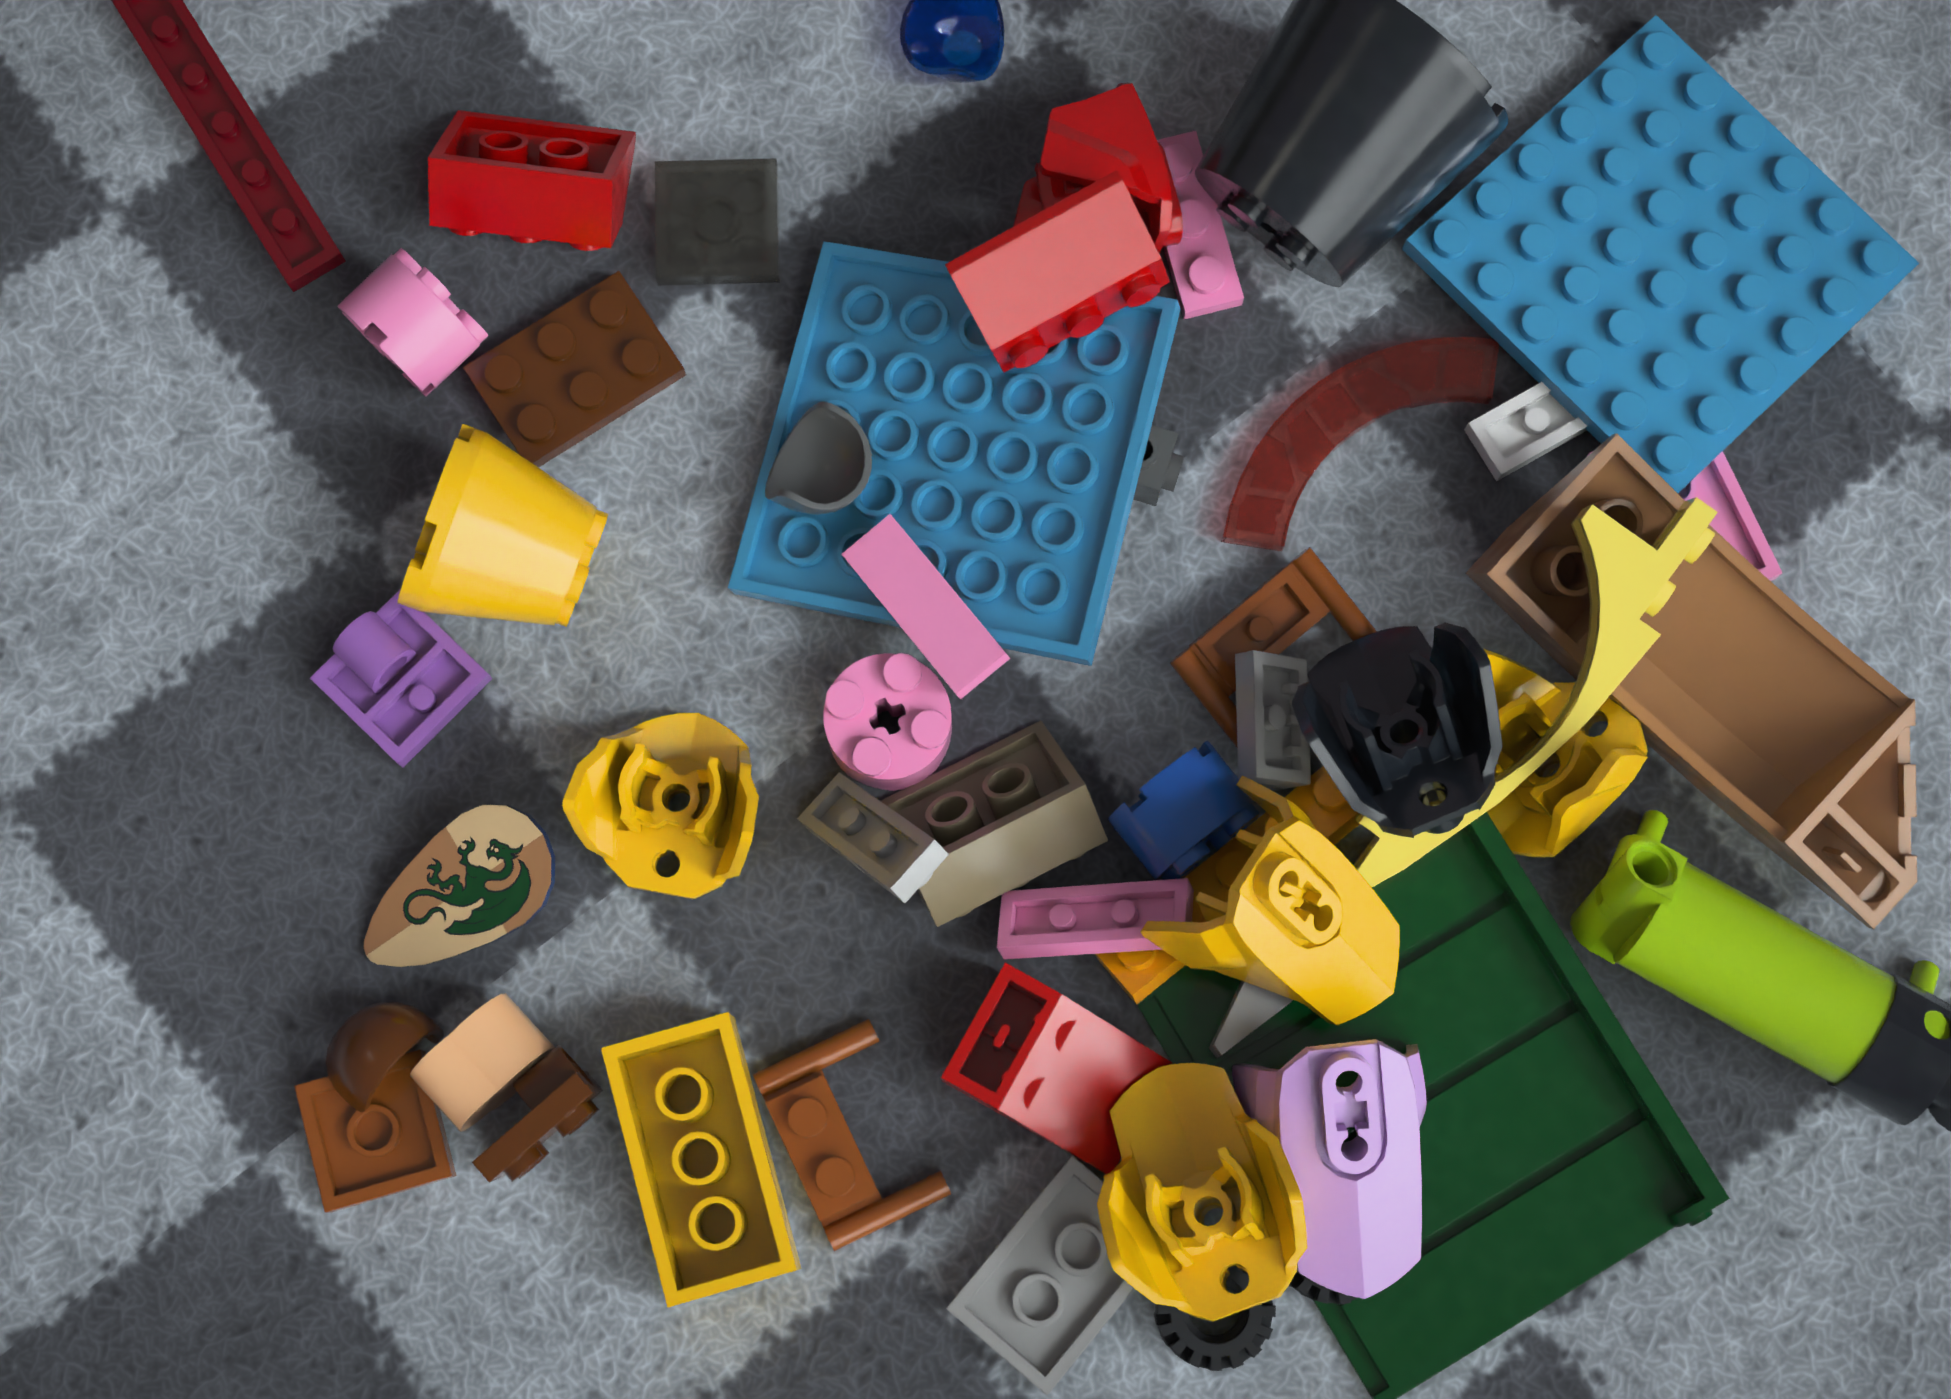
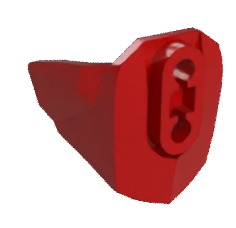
(1096, 139)

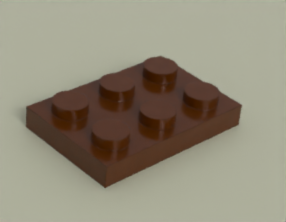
(575, 370)

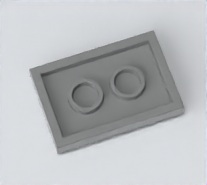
(1046, 1282)

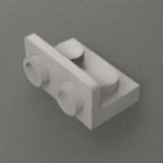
(1267, 730)

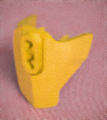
(1293, 921)
(1182, 1155)

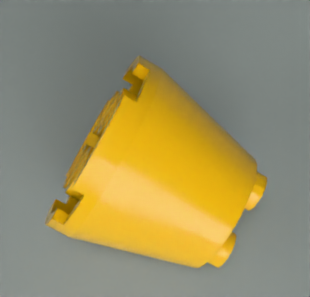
(501, 539)

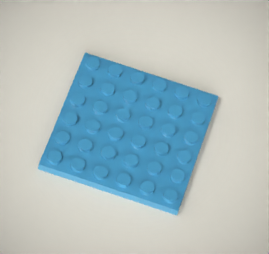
(1660, 255)
(994, 475)

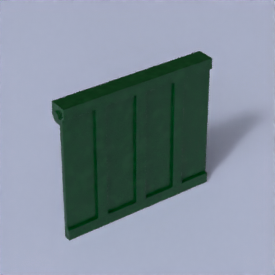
(1538, 1119)

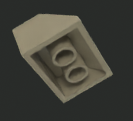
(1000, 820)

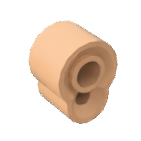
(480, 1061)

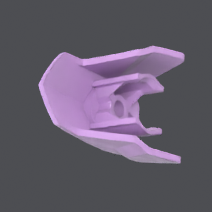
(1358, 1193)

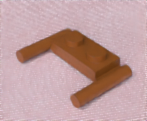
(1267, 623)
(825, 1147)

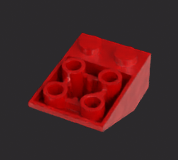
(1049, 1066)

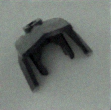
(1403, 722)

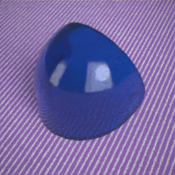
(953, 38)

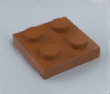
(376, 1151)

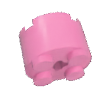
(413, 321)
(902, 688)

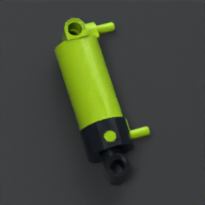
(1772, 978)

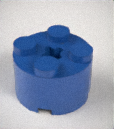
(1183, 812)

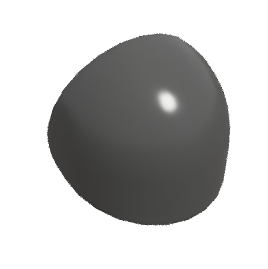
(821, 462)

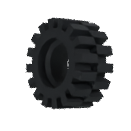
(1221, 1350)

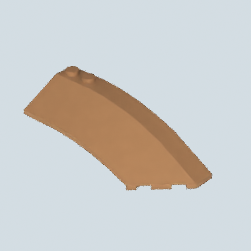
(1735, 689)

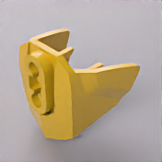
(1591, 774)
(624, 796)

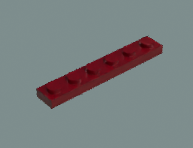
(232, 139)

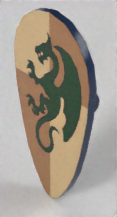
(464, 889)

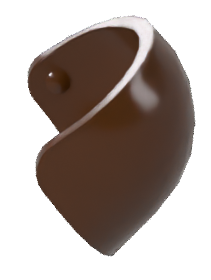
(371, 1045)

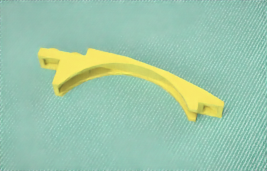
(1623, 583)

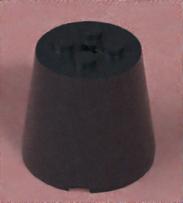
(1346, 133)

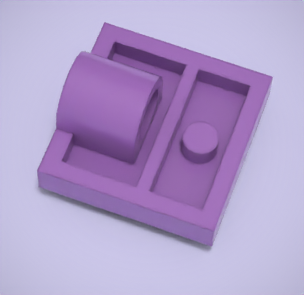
(399, 678)

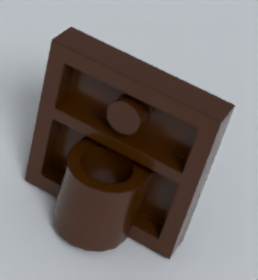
(558, 1100)

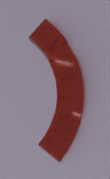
(1339, 408)

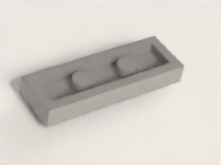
(873, 837)

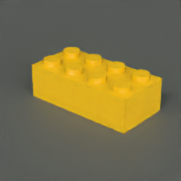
(700, 1159)

